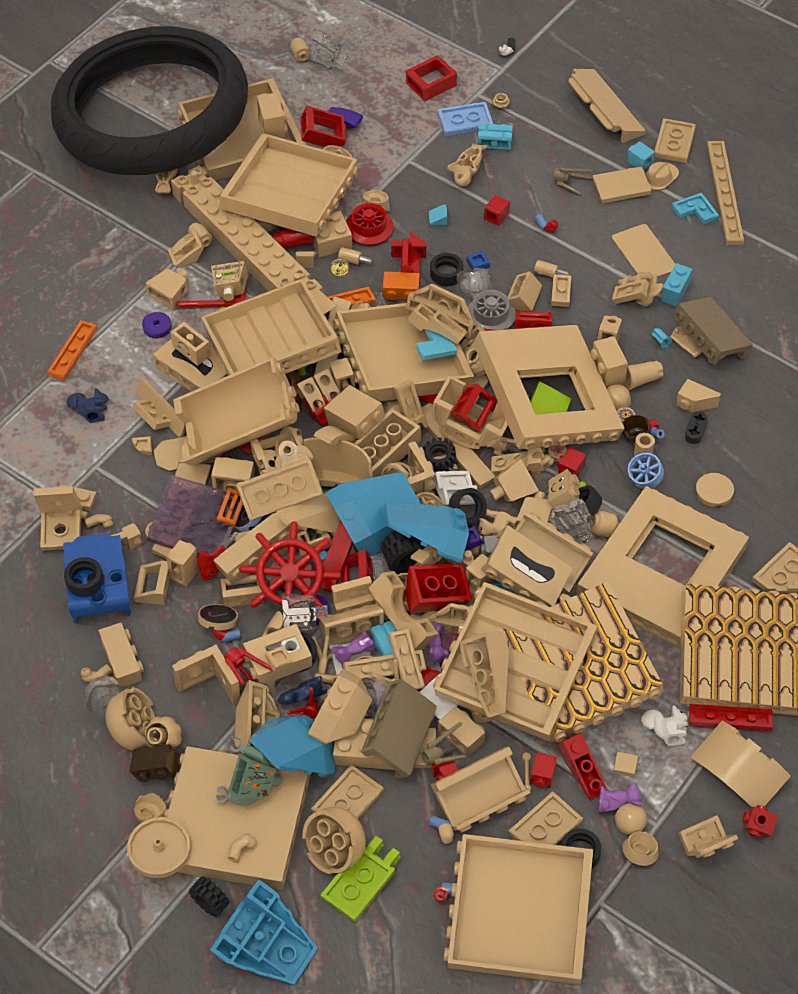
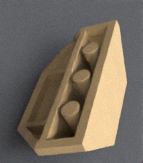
(447, 302)
(450, 617)
(342, 709)
(253, 711)

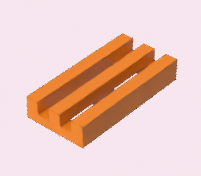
(227, 520)

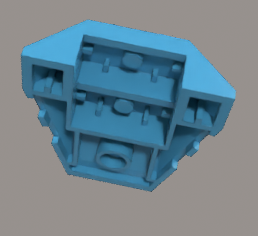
(363, 509)
(433, 525)
(290, 748)
(264, 937)

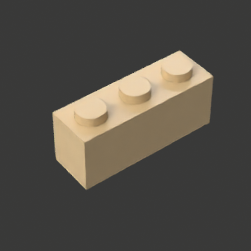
(121, 654)

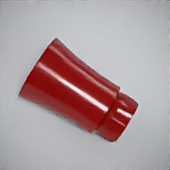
(290, 238)

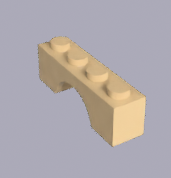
(389, 592)

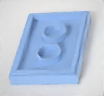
(463, 118)

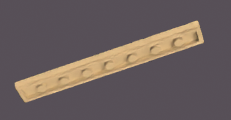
(725, 193)

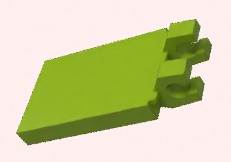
(548, 400)
(358, 886)

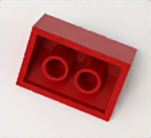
(436, 587)

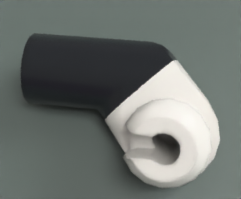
(506, 50)

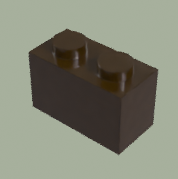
(154, 763)

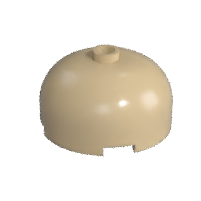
(128, 716)
(334, 829)

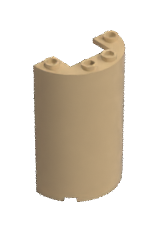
(236, 410)

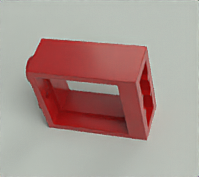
(428, 91)
(326, 119)

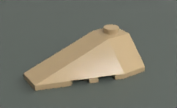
(312, 513)
(488, 662)

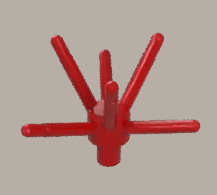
(311, 708)

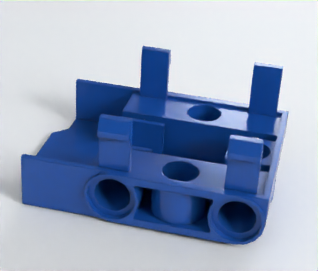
(109, 554)

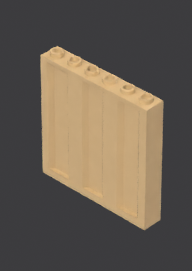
(289, 184)
(273, 324)
(499, 610)

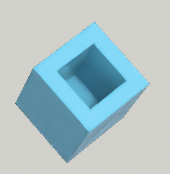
(640, 155)

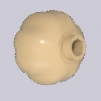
(163, 732)

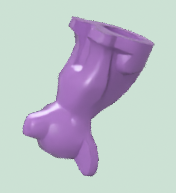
(357, 646)
(437, 652)
(614, 799)

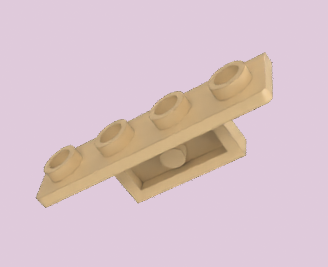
(157, 410)

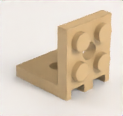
(423, 470)
(58, 509)
(203, 666)

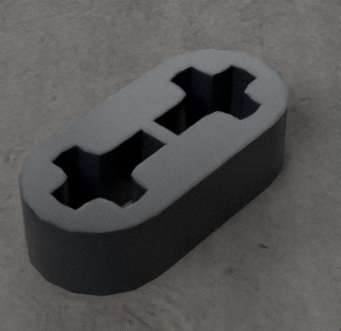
(692, 426)

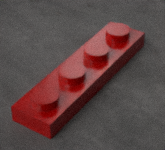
(737, 717)

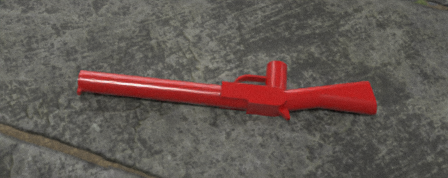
(212, 303)

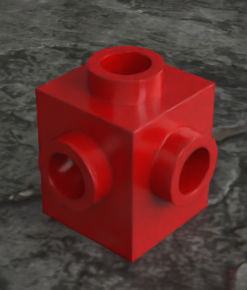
(766, 821)

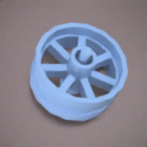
(645, 470)

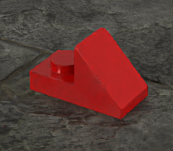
(420, 245)

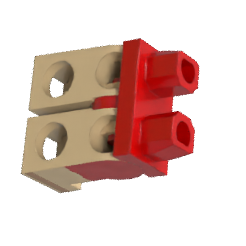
(317, 393)

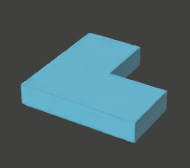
(695, 204)
(435, 348)

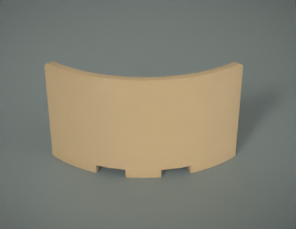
(338, 463)
(741, 765)

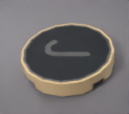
(218, 616)

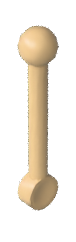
(526, 757)

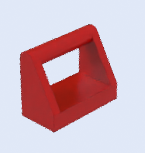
(410, 258)
(532, 319)
(466, 402)
(359, 559)

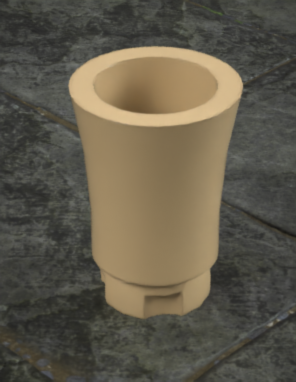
(642, 374)

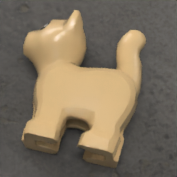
(501, 520)

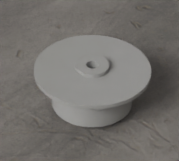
(492, 310)

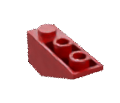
(581, 764)

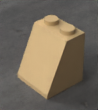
(354, 412)

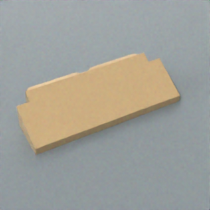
(605, 104)

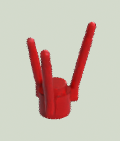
(235, 659)

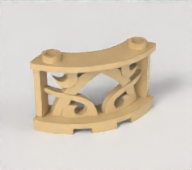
(263, 456)

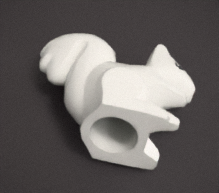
(670, 728)

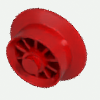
(370, 224)

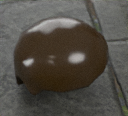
(634, 426)

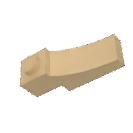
(437, 322)

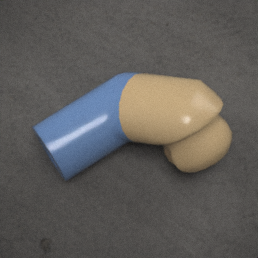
(445, 828)

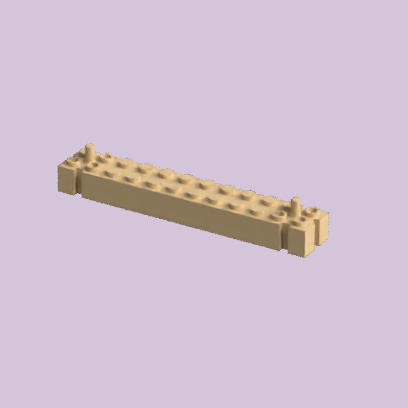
(239, 233)

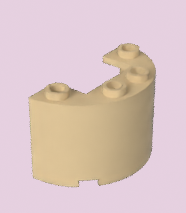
(456, 431)

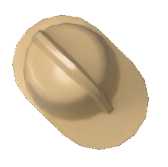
(661, 175)

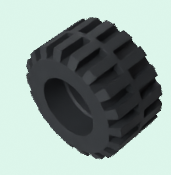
(398, 551)

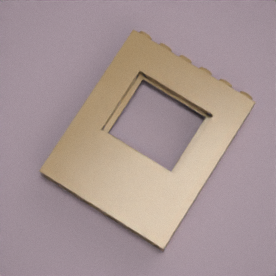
(547, 353)
(646, 595)

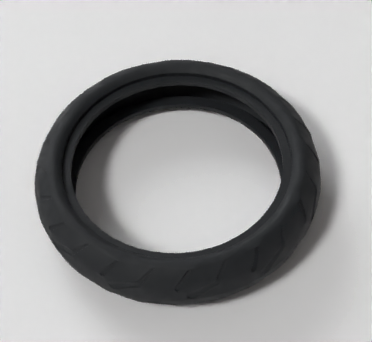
(160, 151)

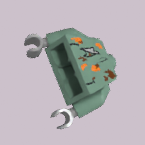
(251, 777)

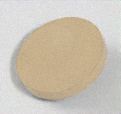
(159, 847)

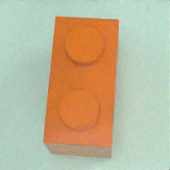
(399, 285)

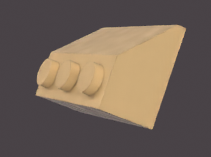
(350, 624)

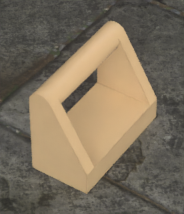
(159, 595)
(240, 596)

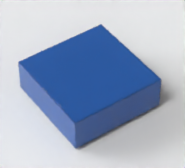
(478, 260)

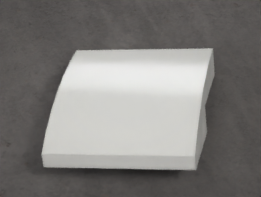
(451, 481)

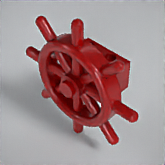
(286, 572)

